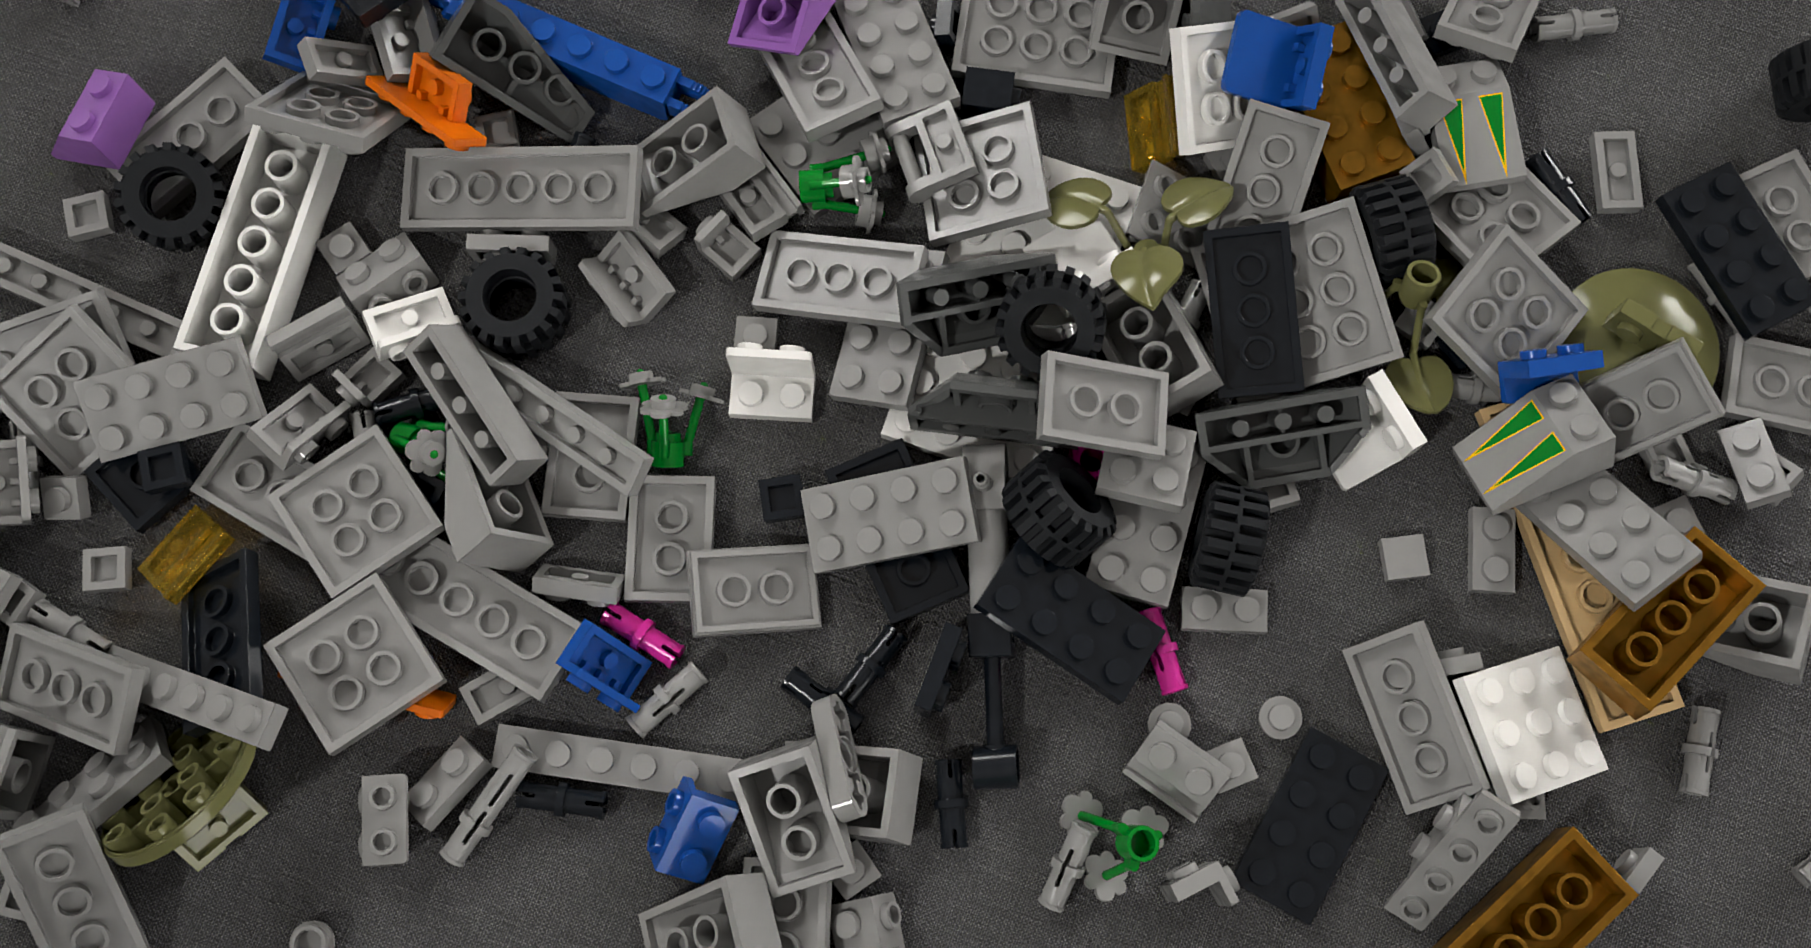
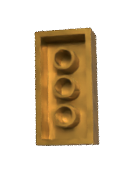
(1363, 133)
(1648, 651)
(1550, 900)

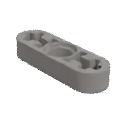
(839, 758)

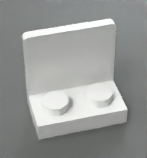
(1085, 249)
(771, 383)
(1389, 441)

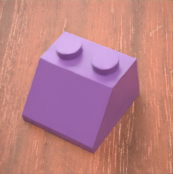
(104, 121)

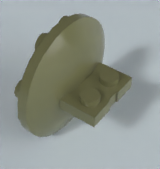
(1638, 313)
(190, 807)

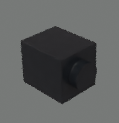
(987, 91)

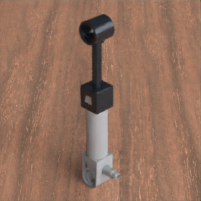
(995, 763)

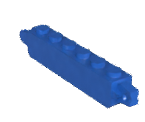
(602, 63)

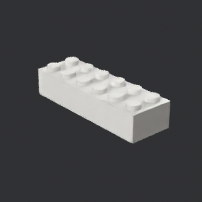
(262, 245)

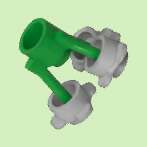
(853, 182)

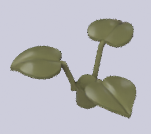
(1151, 267)
(1426, 381)

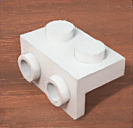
(401, 321)

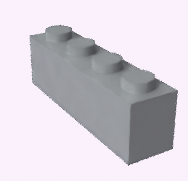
(1399, 61)
(475, 405)

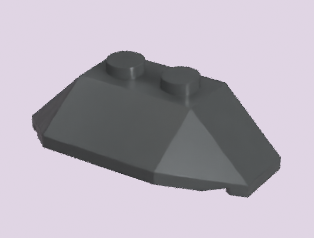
(958, 303)
(982, 408)
(1284, 435)

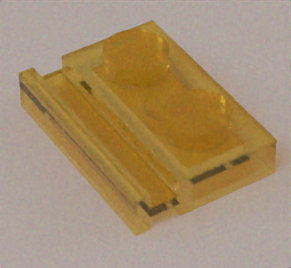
(1151, 124)
(185, 554)

